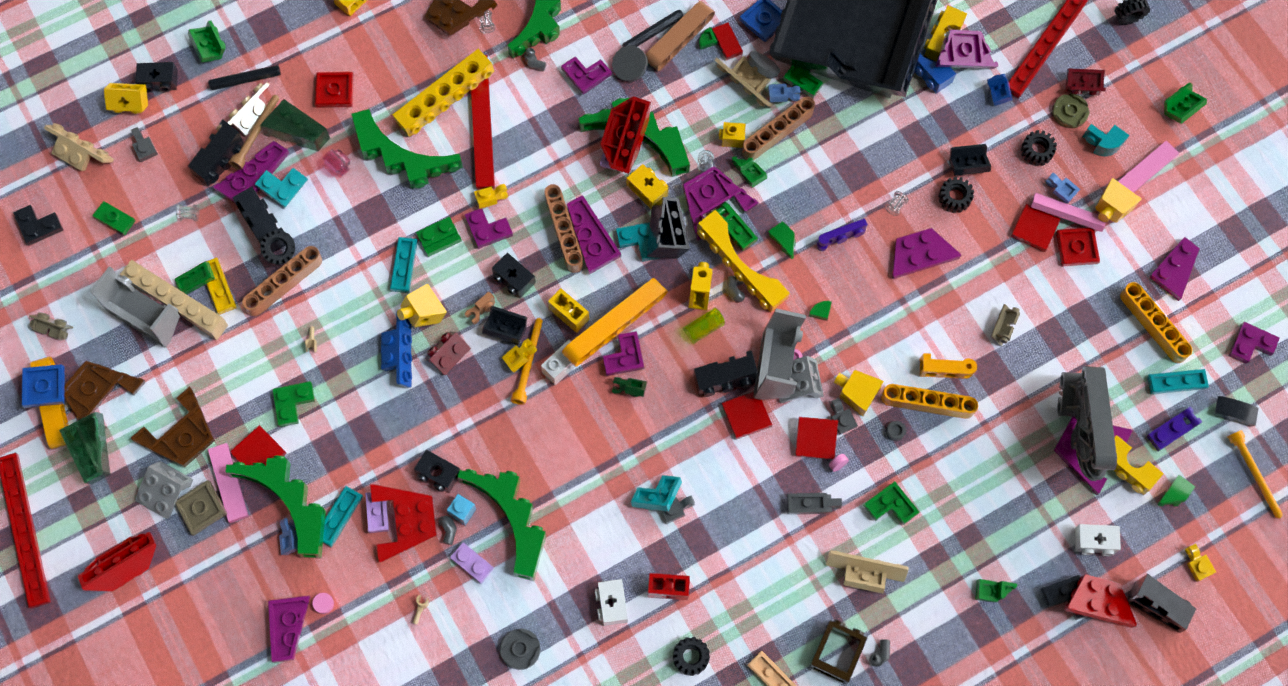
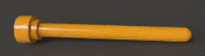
(519, 396)
(1238, 440)

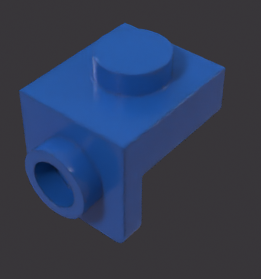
(999, 89)

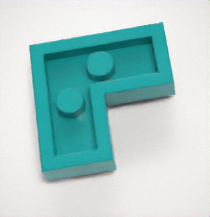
(284, 190)
(633, 236)
(658, 498)

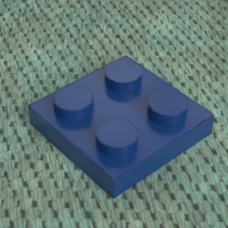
(762, 18)
(43, 385)

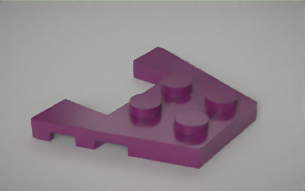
(710, 191)
(1069, 456)

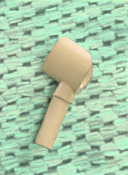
(311, 342)
(420, 608)

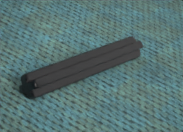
(654, 29)
(244, 77)

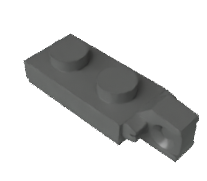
(812, 503)

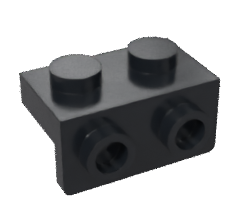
(969, 159)
(505, 325)

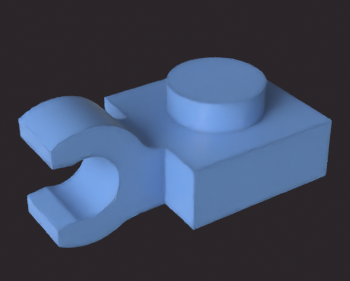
(781, 93)
(1064, 189)
(288, 538)

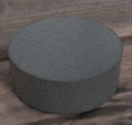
(896, 431)

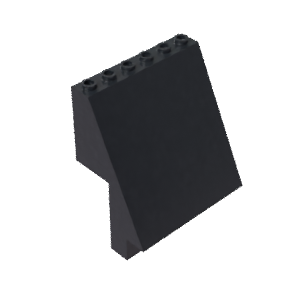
(855, 40)

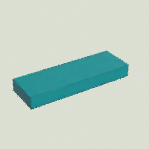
(403, 265)
(1177, 381)
(340, 514)

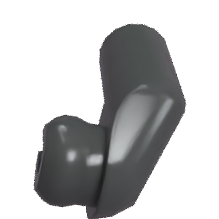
(532, 61)
(732, 291)
(449, 527)
(882, 655)

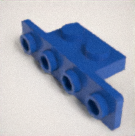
(397, 352)

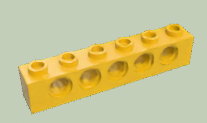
(447, 83)

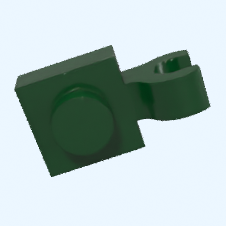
(631, 386)

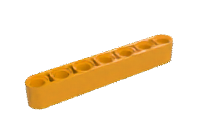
(614, 322)

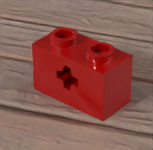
(668, 586)

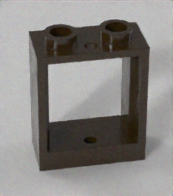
(829, 670)

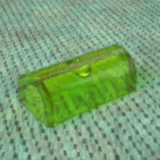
(704, 325)

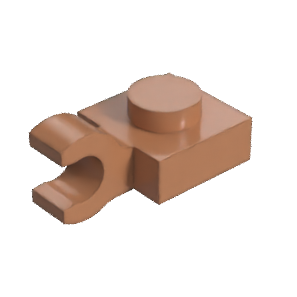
(481, 306)

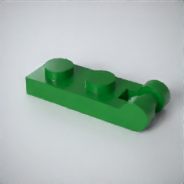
(737, 227)

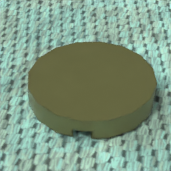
(1070, 111)

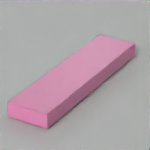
(1149, 167)
(1067, 212)
(229, 487)

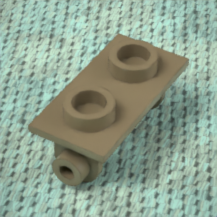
(57, 327)
(1002, 329)

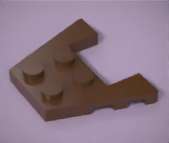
(455, 14)
(93, 384)
(185, 439)

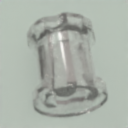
(486, 23)
(703, 156)
(896, 203)
(187, 212)

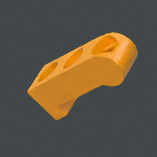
(946, 368)

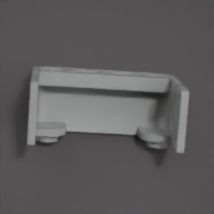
(135, 308)
(777, 355)

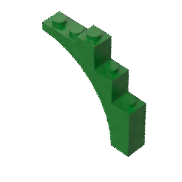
(540, 27)
(664, 142)
(418, 166)
(275, 476)
(519, 512)

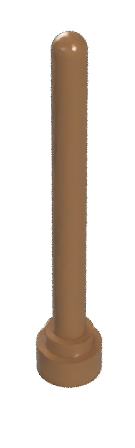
(238, 160)

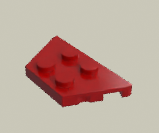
(1101, 600)

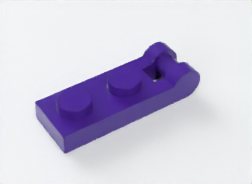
(841, 234)
(1173, 429)

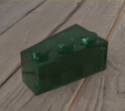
(295, 126)
(88, 447)

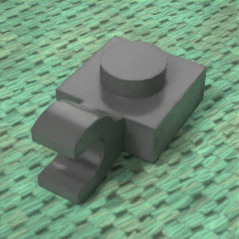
(143, 147)
(845, 418)
(676, 509)

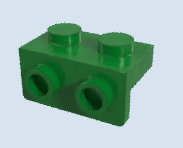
(207, 42)
(1183, 104)

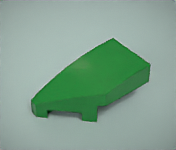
(750, 171)
(784, 237)
(1177, 492)
(992, 591)

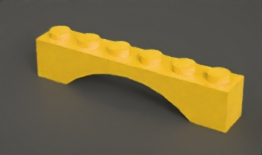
(767, 290)

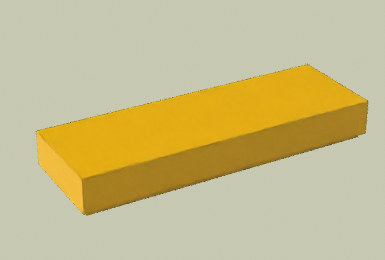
(220, 289)

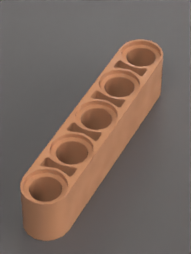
(679, 35)
(782, 121)
(565, 236)
(285, 272)

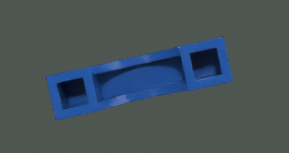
(935, 77)

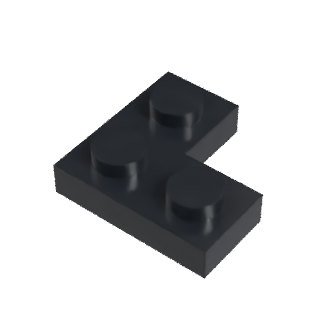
(34, 228)
(1061, 592)

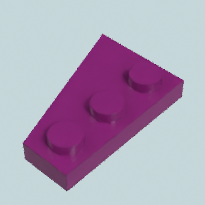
(1176, 268)
(286, 624)

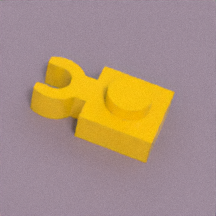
(518, 356)

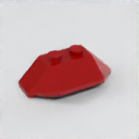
(625, 133)
(119, 564)

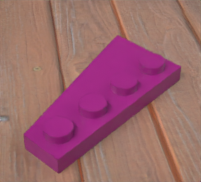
(266, 159)
(593, 239)

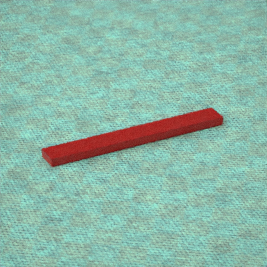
(1045, 46)
(482, 135)
(23, 531)

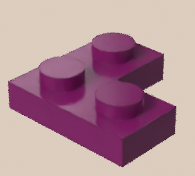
(585, 78)
(487, 233)
(1251, 338)
(630, 357)

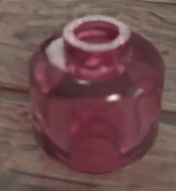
(336, 162)

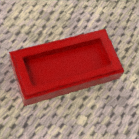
(727, 41)

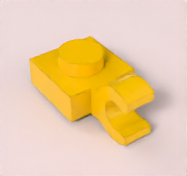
(489, 197)
(1200, 565)

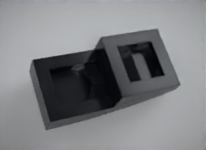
(1236, 410)

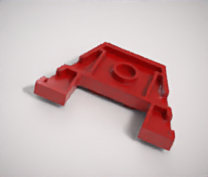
(413, 519)

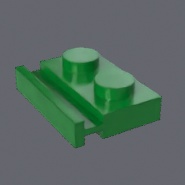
(438, 236)

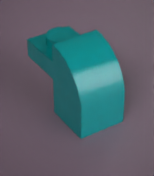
(1108, 143)

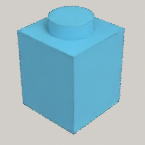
(461, 509)

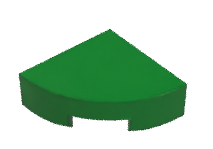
(707, 39)
(821, 310)

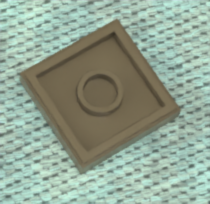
(200, 507)

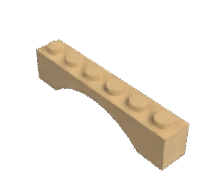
(189, 308)

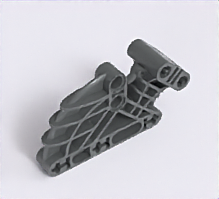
(1087, 400)

